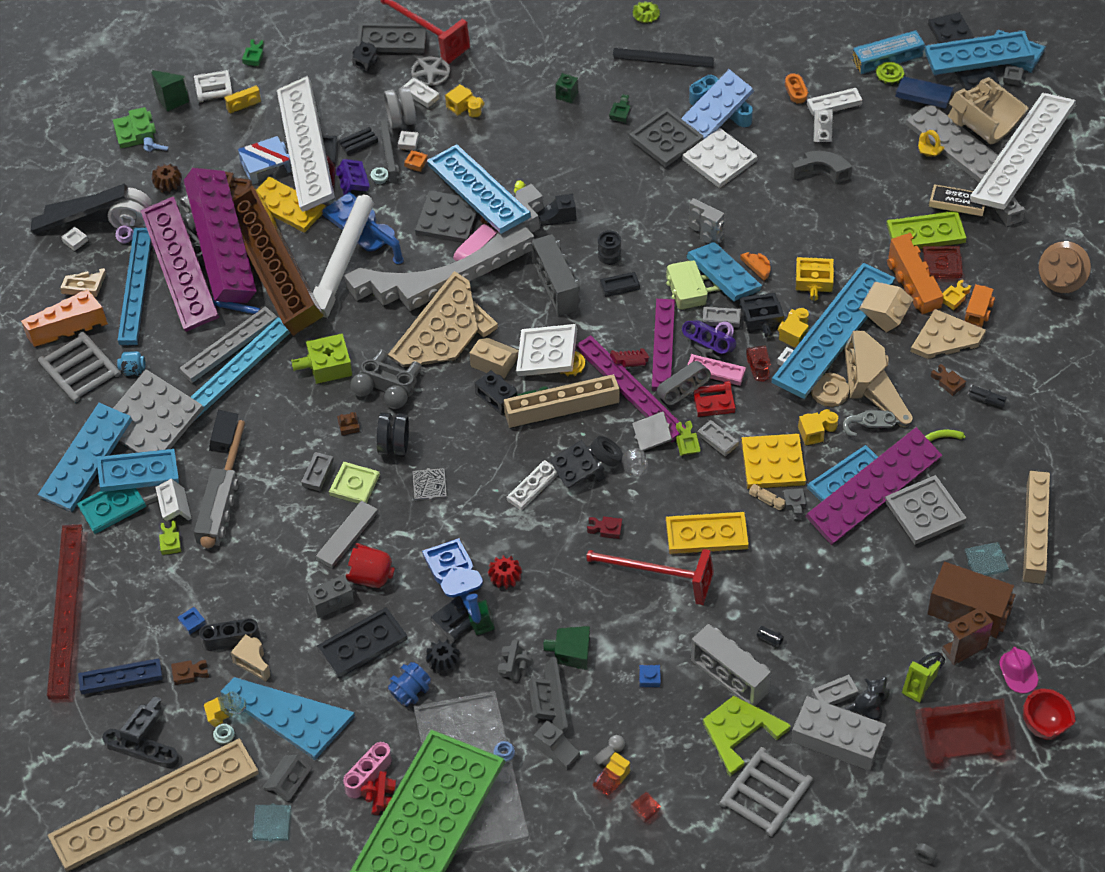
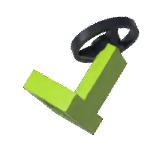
(922, 675)

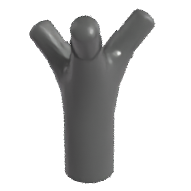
(705, 351)

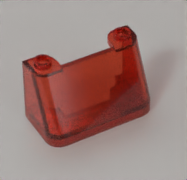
(963, 729)

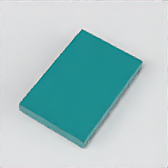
(110, 507)

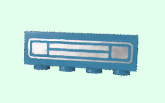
(894, 49)

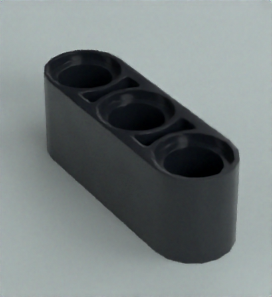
(220, 631)

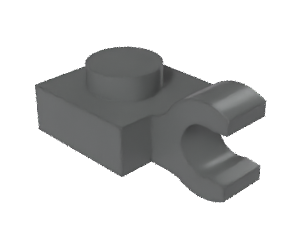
(794, 501)

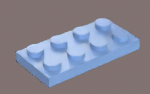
(718, 104)

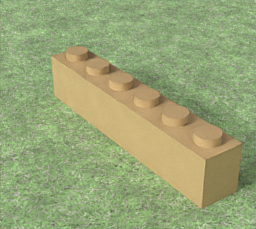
(561, 400)
(1036, 527)

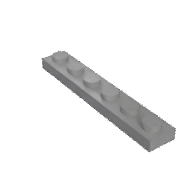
(227, 345)

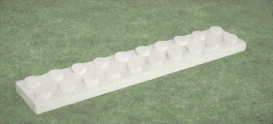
(305, 144)
(1022, 151)

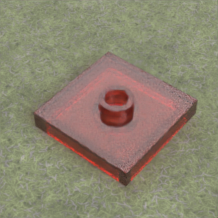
(943, 261)

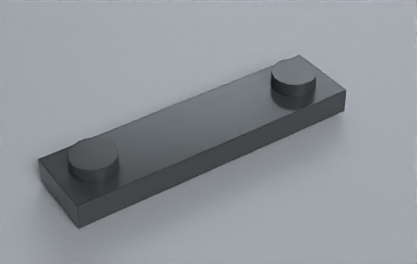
(393, 170)

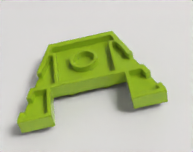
(734, 723)

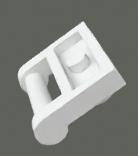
(212, 81)

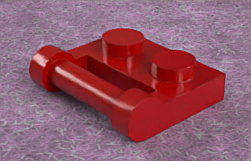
(715, 403)

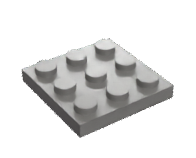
(925, 509)

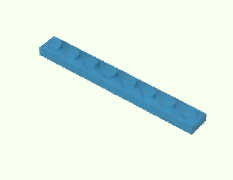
(135, 287)

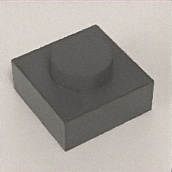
(1012, 75)

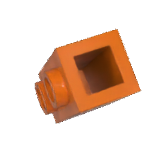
(978, 306)

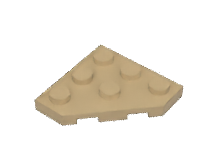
(946, 335)

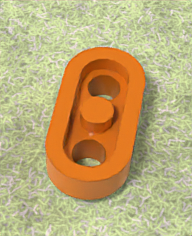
(796, 88)

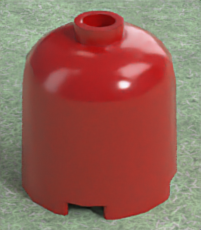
(369, 567)

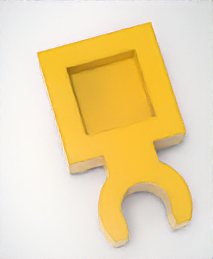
(955, 296)

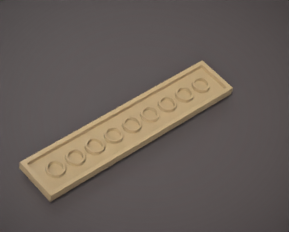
(152, 804)

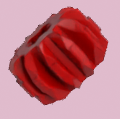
(504, 572)

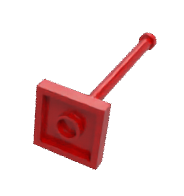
(451, 42)
(701, 577)

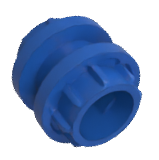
(409, 684)

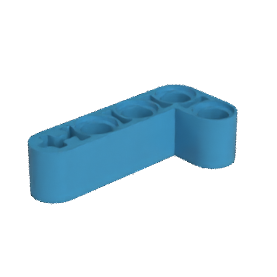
(697, 90)

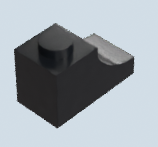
(559, 211)

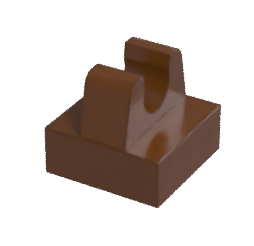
(348, 423)

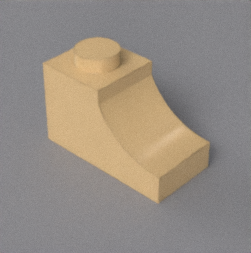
(249, 655)

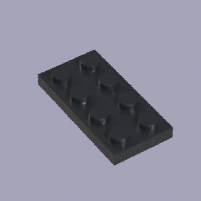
(362, 642)

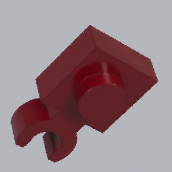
(608, 527)

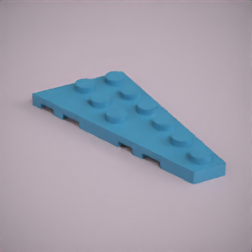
(296, 719)

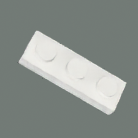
(835, 101)

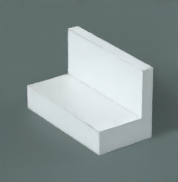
(172, 500)

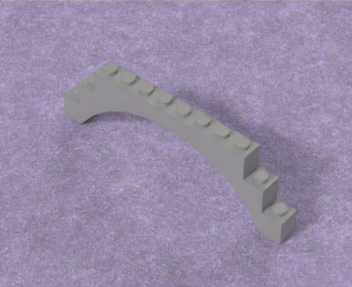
(420, 287)

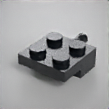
(761, 312)

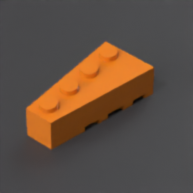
(914, 274)
(64, 318)

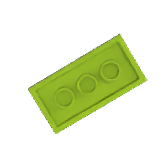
(929, 229)

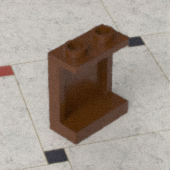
(970, 635)

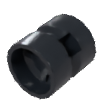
(609, 247)

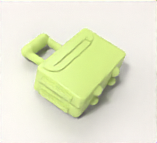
(688, 284)

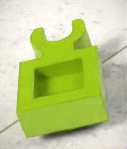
(686, 441)
(169, 540)

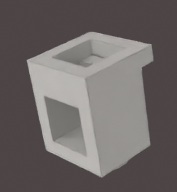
(1012, 208)

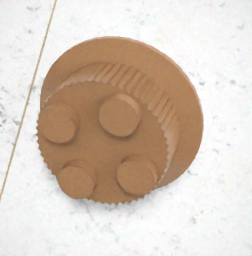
(1064, 267)

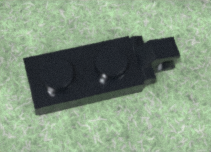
(141, 720)

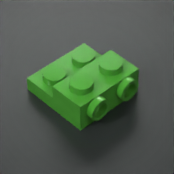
(134, 128)

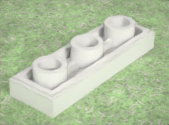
(532, 485)

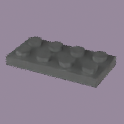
(393, 37)

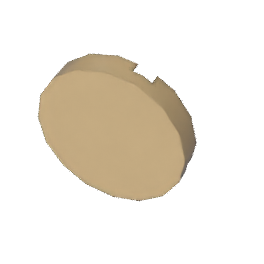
(831, 390)

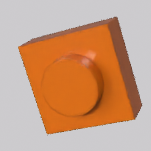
(416, 160)

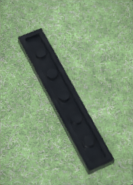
(79, 209)

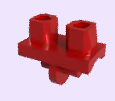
(377, 791)

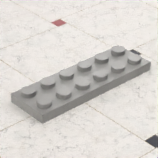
(959, 144)

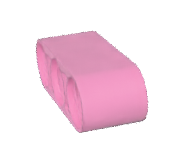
(475, 242)
(368, 761)

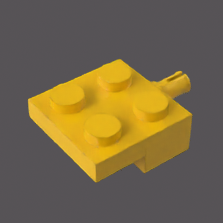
(814, 275)

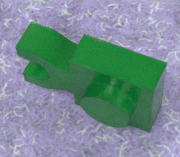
(253, 55)

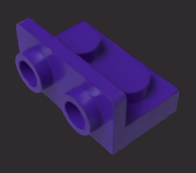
(352, 176)

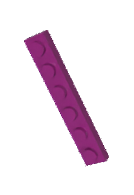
(663, 341)

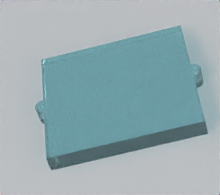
(986, 559)
(271, 822)

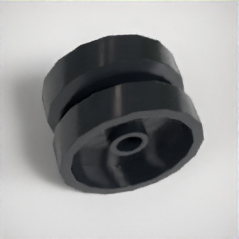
(392, 433)

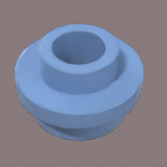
(504, 746)

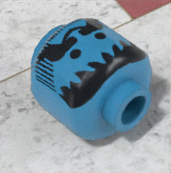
(131, 363)

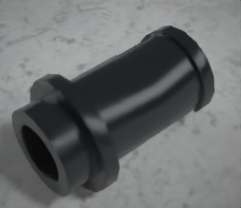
(770, 636)

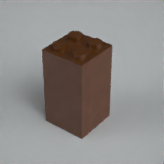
(963, 590)

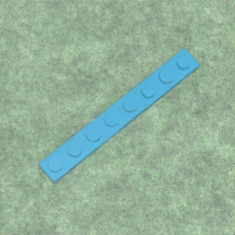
(240, 364)

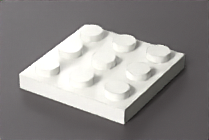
(719, 157)
(546, 350)

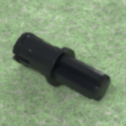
(987, 396)

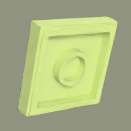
(354, 483)

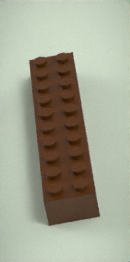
(275, 263)

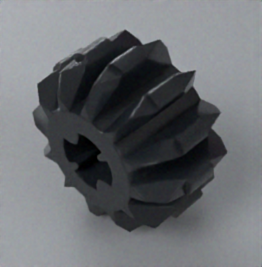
(442, 656)

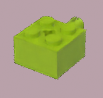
(326, 358)

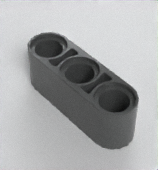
(683, 382)

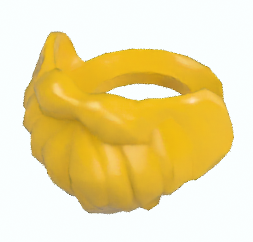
(926, 147)

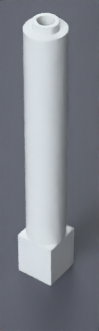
(342, 254)

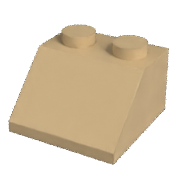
(886, 305)
(493, 356)

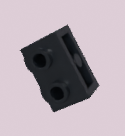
(494, 390)

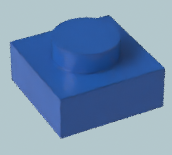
(191, 620)
(649, 675)

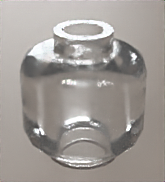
(635, 462)

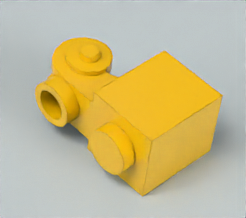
(462, 99)
(795, 327)
(812, 426)

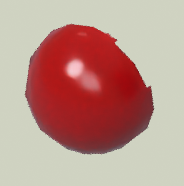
(1048, 713)

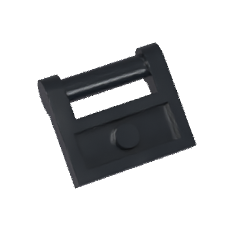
(450, 616)

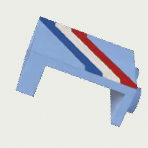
(263, 156)

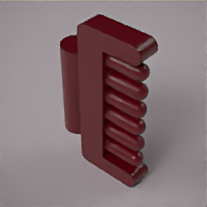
(629, 358)

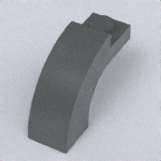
(822, 163)

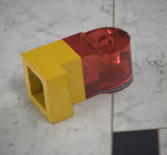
(612, 774)

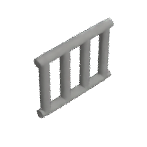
(92, 349)
(781, 812)

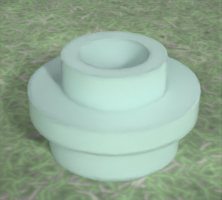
(379, 175)
(223, 729)

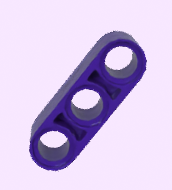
(701, 336)

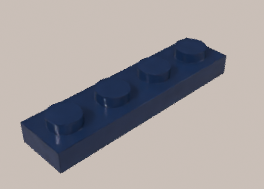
(120, 676)

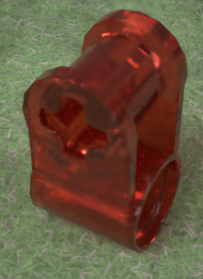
(759, 362)

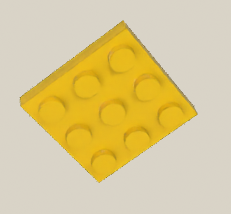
(773, 461)

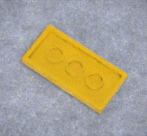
(284, 205)
(707, 532)

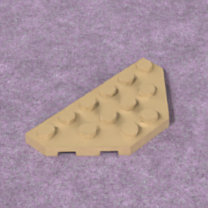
(441, 328)

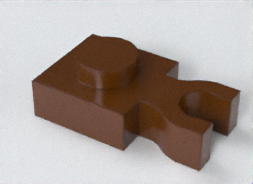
(949, 381)
(186, 671)

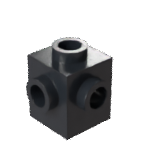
(364, 56)

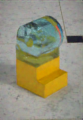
(224, 707)

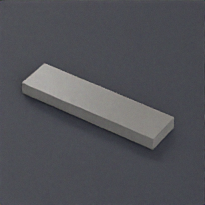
(346, 534)

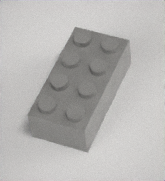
(730, 665)
(838, 733)

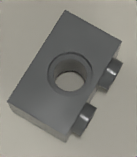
(330, 596)

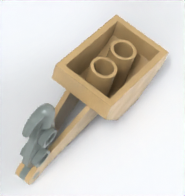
(867, 377)

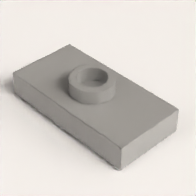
(713, 316)
(717, 438)

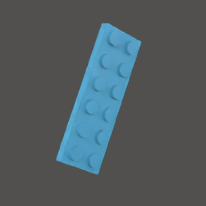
(979, 52)
(79, 462)

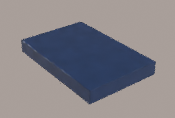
(924, 92)

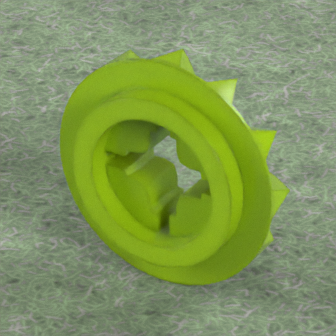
(648, 16)
(890, 67)

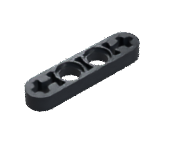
(138, 751)

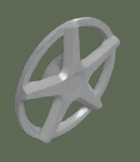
(430, 71)

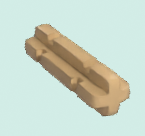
(767, 497)

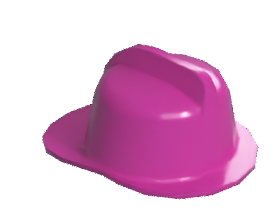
(1019, 671)

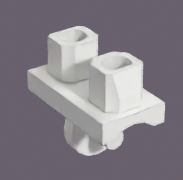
(822, 125)

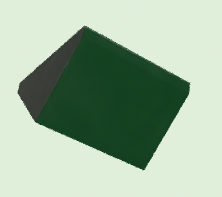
(170, 89)

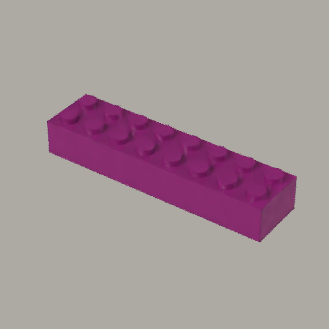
(219, 235)

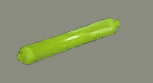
(945, 433)

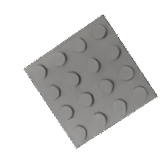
(157, 414)

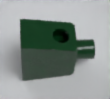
(570, 646)

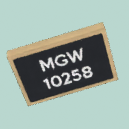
(955, 200)

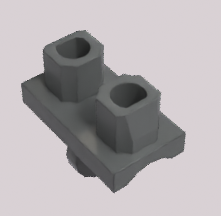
(517, 661)

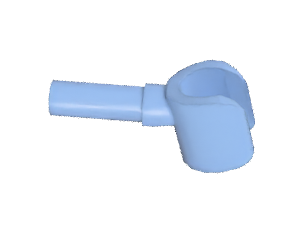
(149, 146)

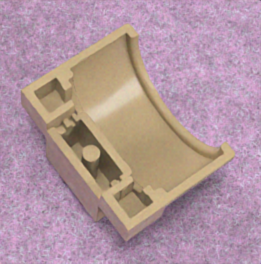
(995, 119)

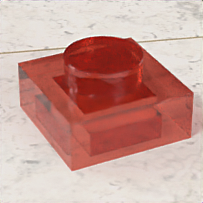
(645, 806)

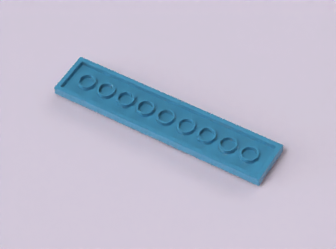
(829, 334)

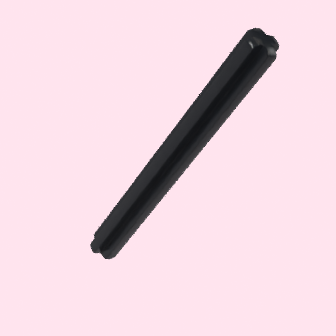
(665, 57)

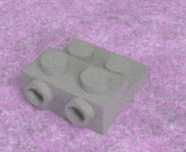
(707, 221)

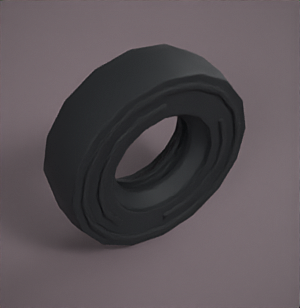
(606, 451)

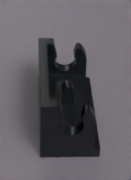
(223, 431)

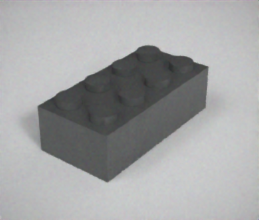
(555, 275)

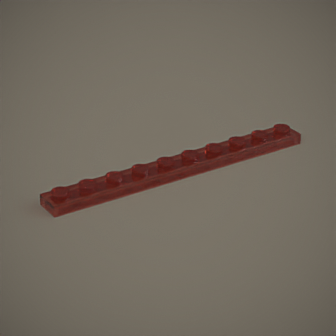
(65, 612)

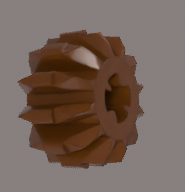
(166, 178)

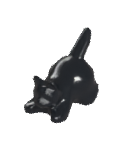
(868, 702)

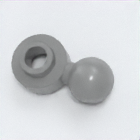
(615, 744)

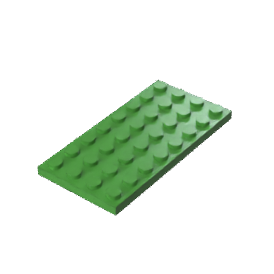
(431, 808)

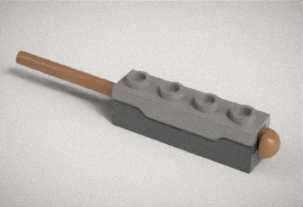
(218, 498)

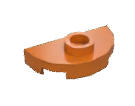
(757, 263)

